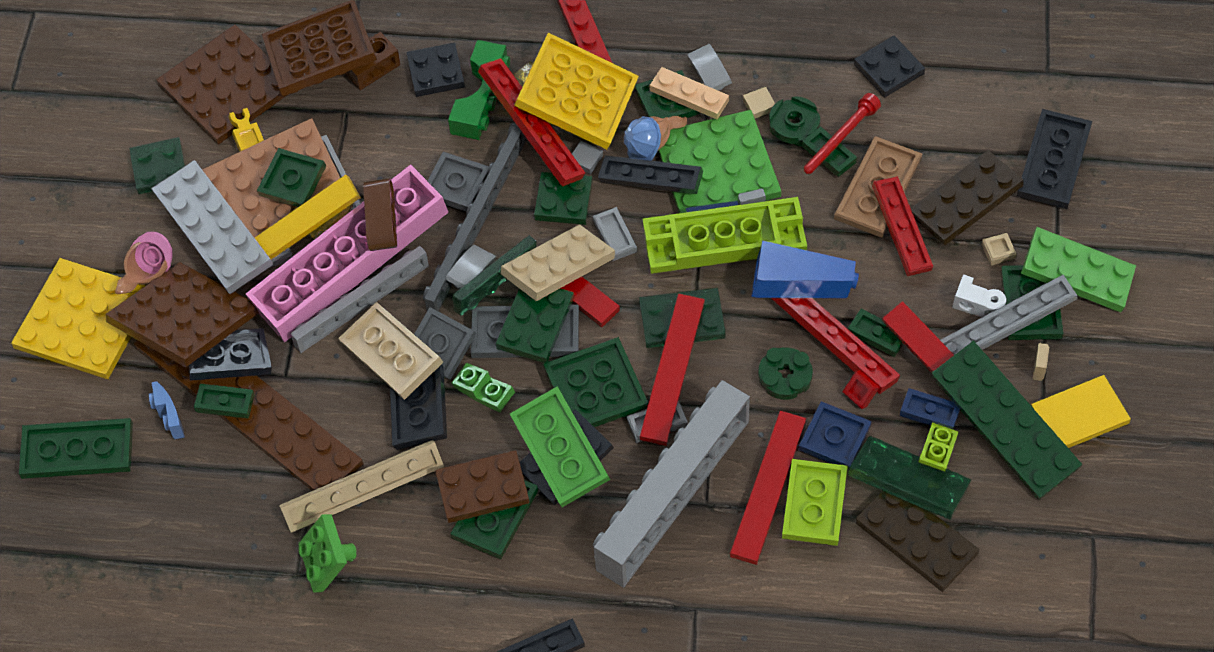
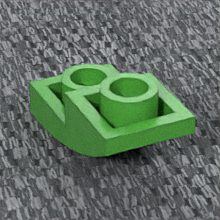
(482, 388)

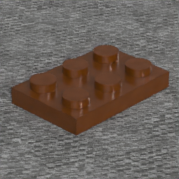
(482, 486)

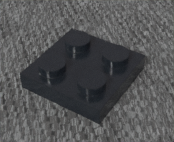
(889, 66)
(435, 69)

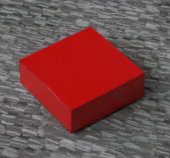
(861, 389)

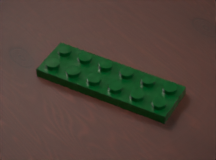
(1006, 420)

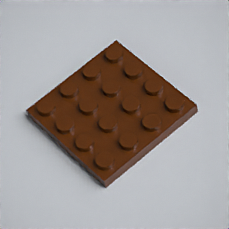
(318, 47)
(221, 80)
(182, 314)

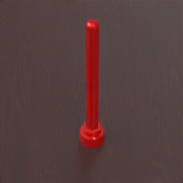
(867, 105)

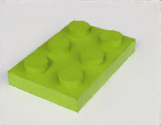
(814, 502)

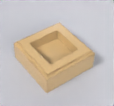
(759, 102)
(999, 249)
(1041, 362)

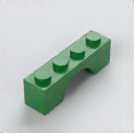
(470, 114)

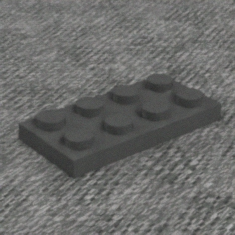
(489, 321)

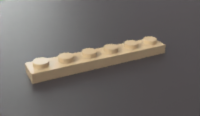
(362, 485)

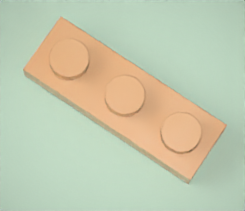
(689, 93)

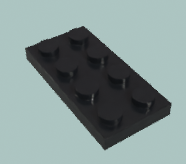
(1054, 158)

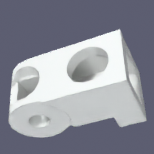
(976, 299)

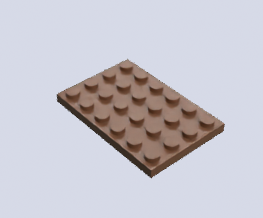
(242, 173)

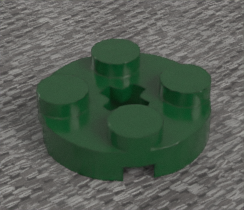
(794, 132)
(785, 358)

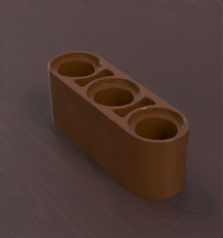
(380, 214)

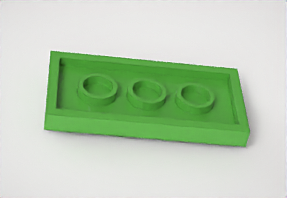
(1087, 270)
(559, 446)

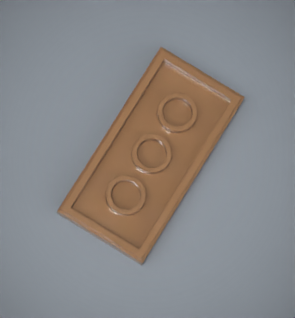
(881, 161)

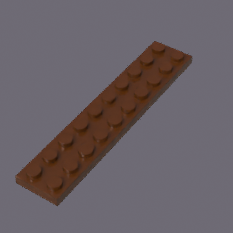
(275, 427)

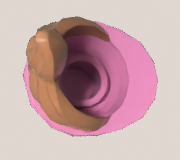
(145, 261)

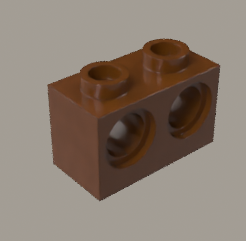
(386, 61)

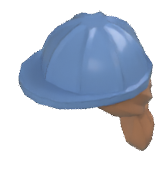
(649, 135)

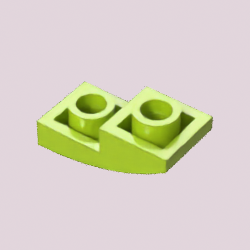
(938, 447)

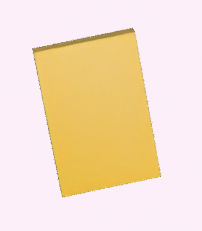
(1083, 411)

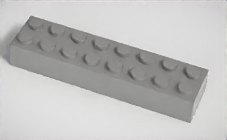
(671, 483)

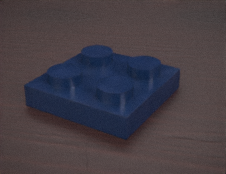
(835, 435)

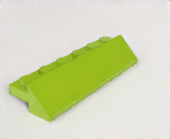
(721, 234)

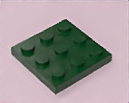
(598, 382)

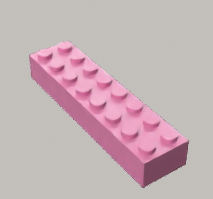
(342, 257)

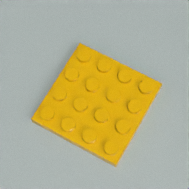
(577, 91)
(70, 320)

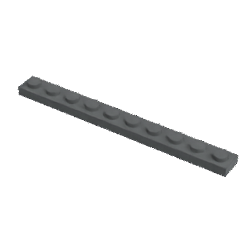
(475, 215)

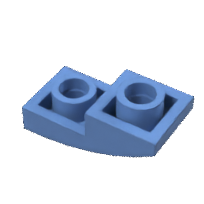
(163, 404)

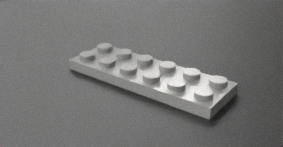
(212, 227)

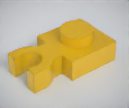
(246, 133)

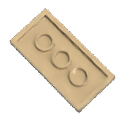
(557, 262)
(390, 350)

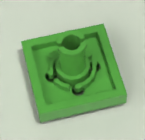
(324, 553)

